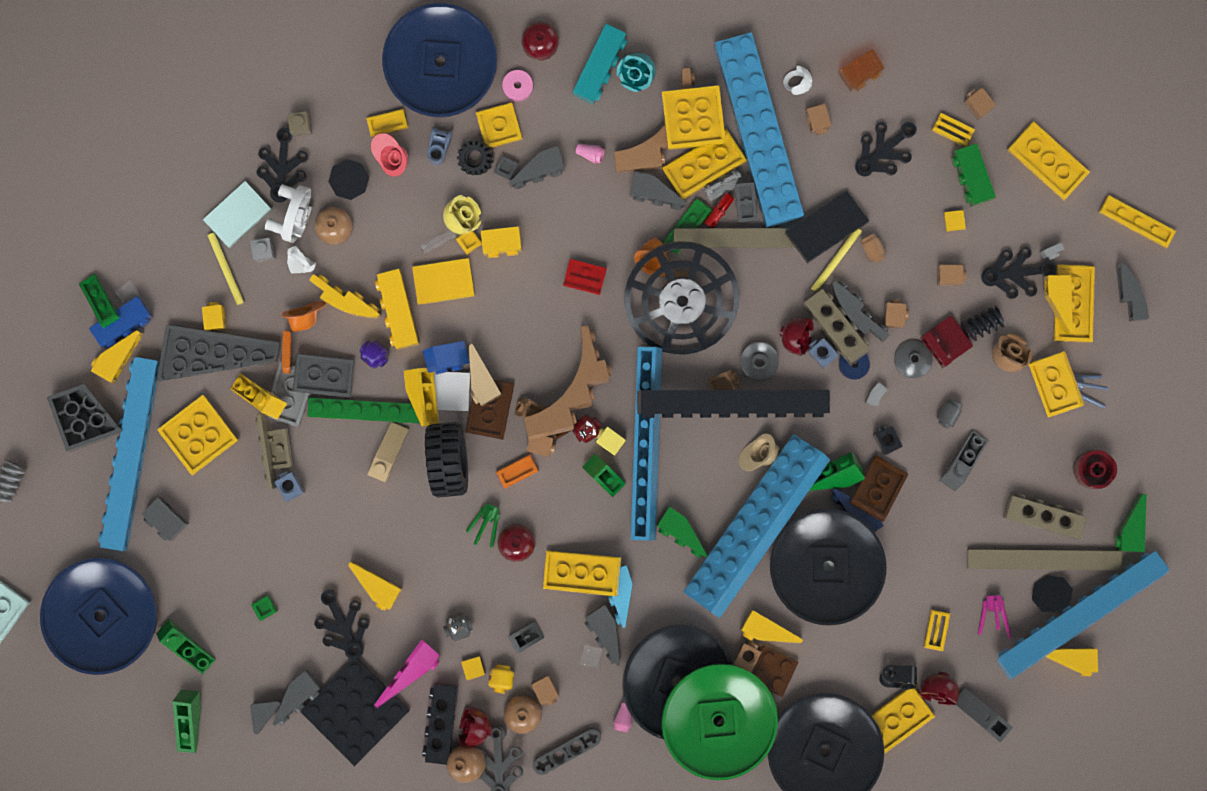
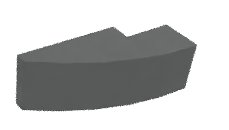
(1131, 293)

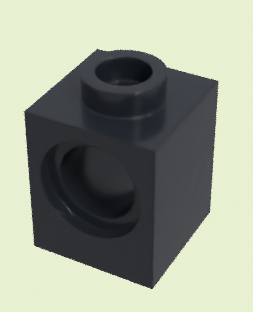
(895, 443)

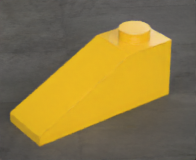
(112, 361)
(422, 394)
(378, 588)
(763, 629)
(1077, 659)

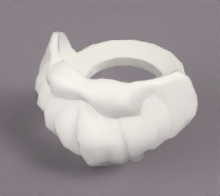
(805, 84)
(298, 262)

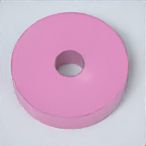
(511, 79)

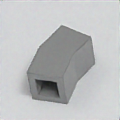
(875, 394)

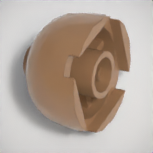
(333, 226)
(1011, 353)
(522, 714)
(466, 763)

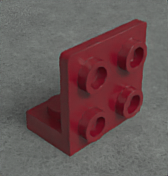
(946, 341)

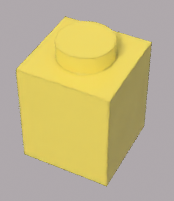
(610, 440)

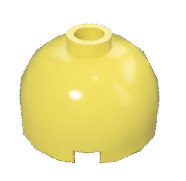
(462, 215)

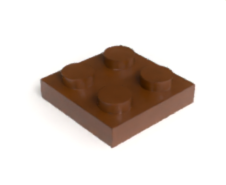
(774, 670)

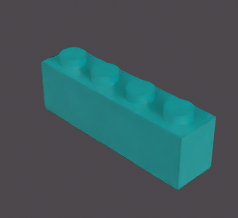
(599, 64)

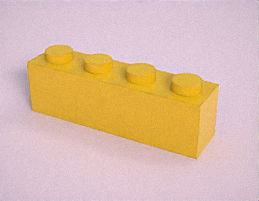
(398, 310)

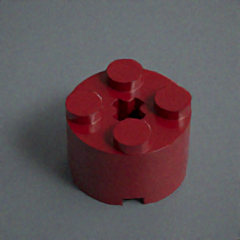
(1095, 480)

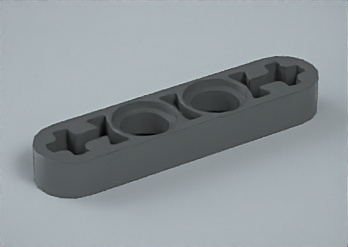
(568, 753)

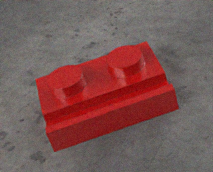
(584, 277)

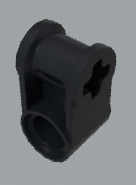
(902, 677)

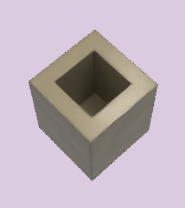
(299, 124)

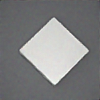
(452, 391)

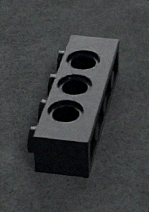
(449, 694)

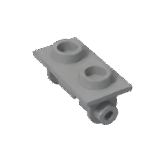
(722, 185)

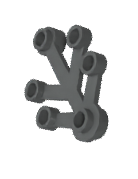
(499, 765)

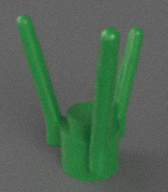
(489, 513)

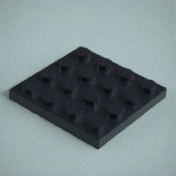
(348, 714)

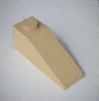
(482, 383)
(388, 452)

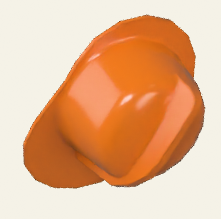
(303, 317)

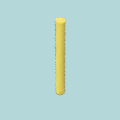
(836, 259)
(225, 268)

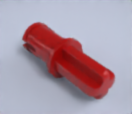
(719, 210)

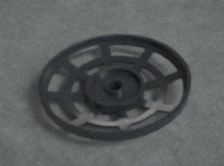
(681, 287)

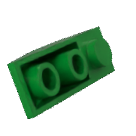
(840, 473)
(677, 525)
(184, 646)

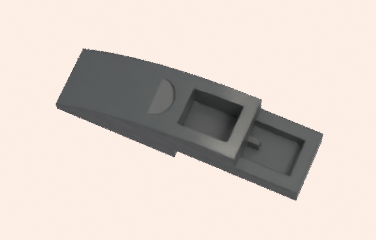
(852, 305)

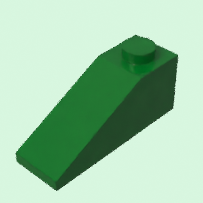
(1132, 530)
(186, 720)

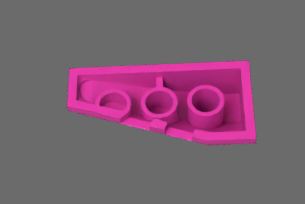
(417, 665)

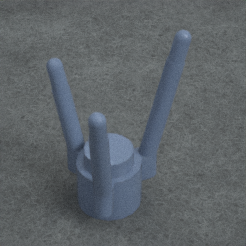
(1081, 384)

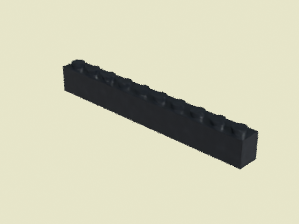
(733, 402)

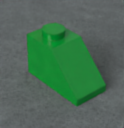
(603, 475)

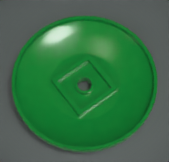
(726, 748)

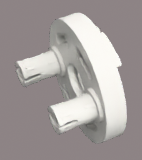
(297, 213)

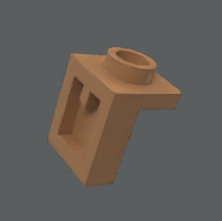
(724, 381)
(527, 407)

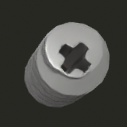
(8, 479)

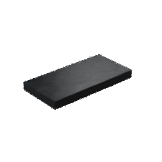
(827, 227)

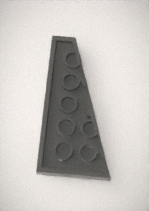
(200, 352)

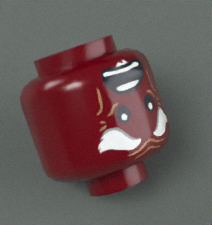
(586, 428)

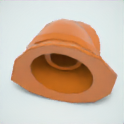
(653, 264)

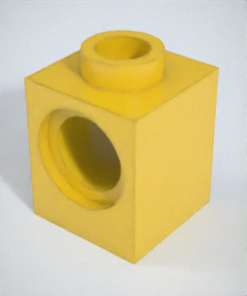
(214, 317)

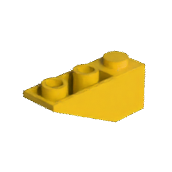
(1059, 296)
(258, 396)

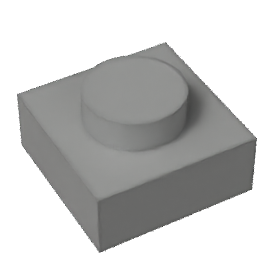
(1052, 252)

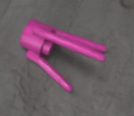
(995, 605)

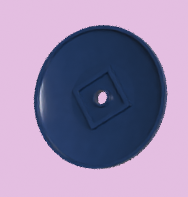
(434, 33)
(71, 622)

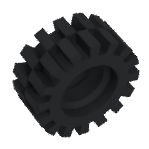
(464, 157)

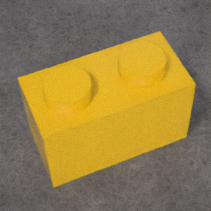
(501, 241)

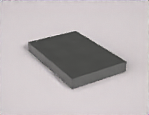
(323, 375)

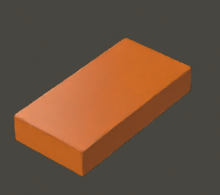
(286, 352)
(517, 471)

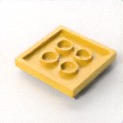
(693, 117)
(197, 435)

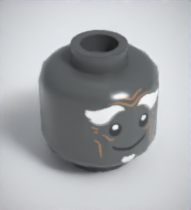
(458, 627)

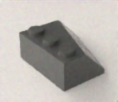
(81, 418)

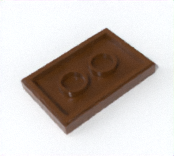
(492, 417)
(879, 488)

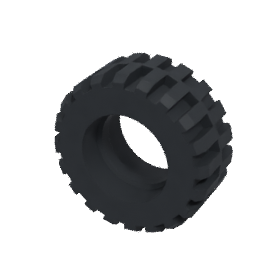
(446, 459)

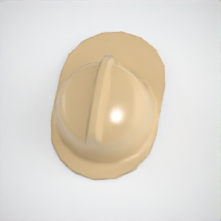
(759, 452)

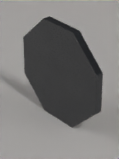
(348, 179)
(1052, 594)

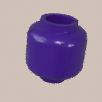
(374, 354)

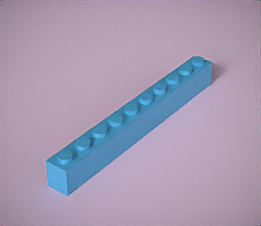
(646, 449)
(130, 454)
(1083, 615)

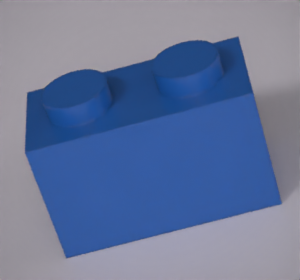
(445, 357)

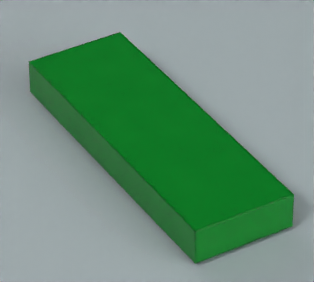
(690, 220)
(99, 300)

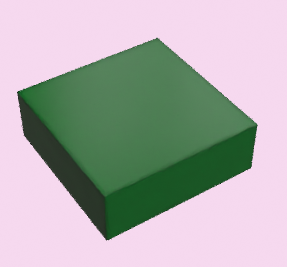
(264, 608)

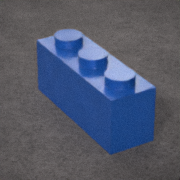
(131, 317)

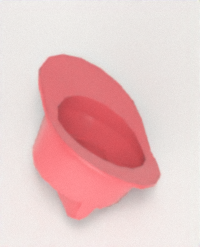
(389, 154)

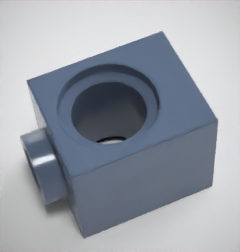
(822, 361)
(297, 488)

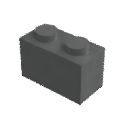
(164, 519)

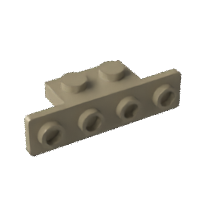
(275, 449)

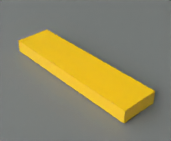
(1137, 221)

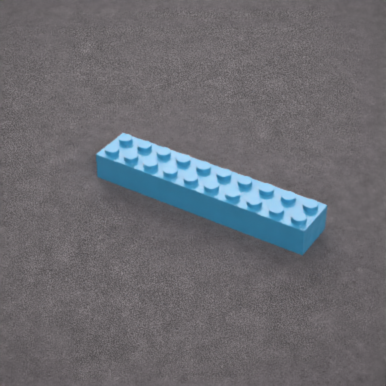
(758, 130)
(756, 525)

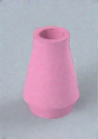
(591, 152)
(623, 719)

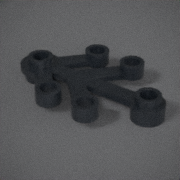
(882, 150)
(281, 168)
(1015, 273)
(343, 627)

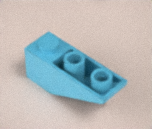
(623, 598)

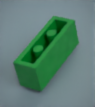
(973, 175)

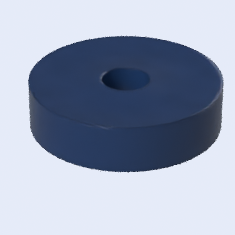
(854, 373)

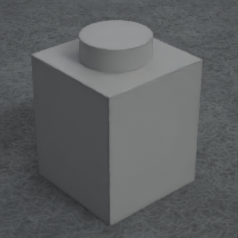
(262, 250)

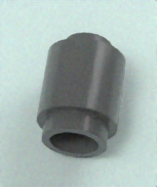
(949, 413)

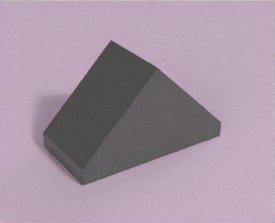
(526, 637)
(262, 712)

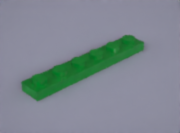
(361, 410)

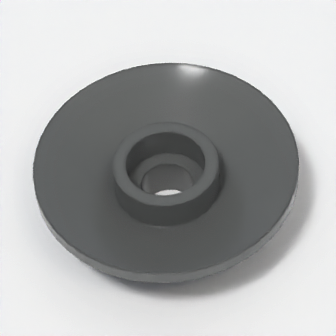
(768, 356)
(906, 365)

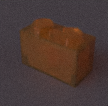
(861, 70)

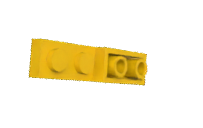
(349, 303)

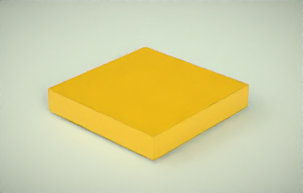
(499, 125)

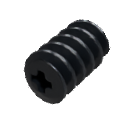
(982, 323)

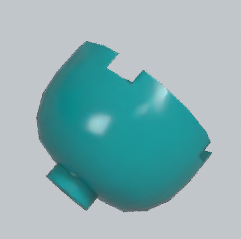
(636, 71)

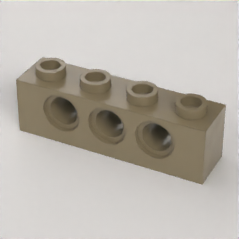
(850, 353)
(1014, 512)

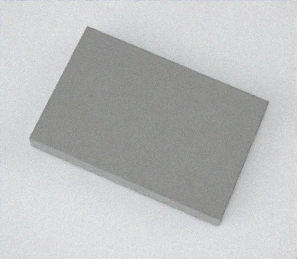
(296, 401)

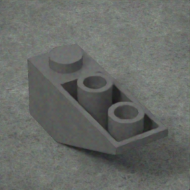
(542, 165)
(651, 189)
(963, 461)
(605, 628)
(298, 691)
(983, 715)

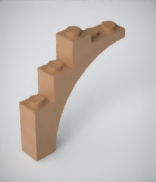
(648, 154)
(578, 396)

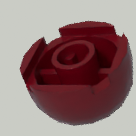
(540, 41)
(796, 335)
(516, 543)
(940, 688)
(474, 726)

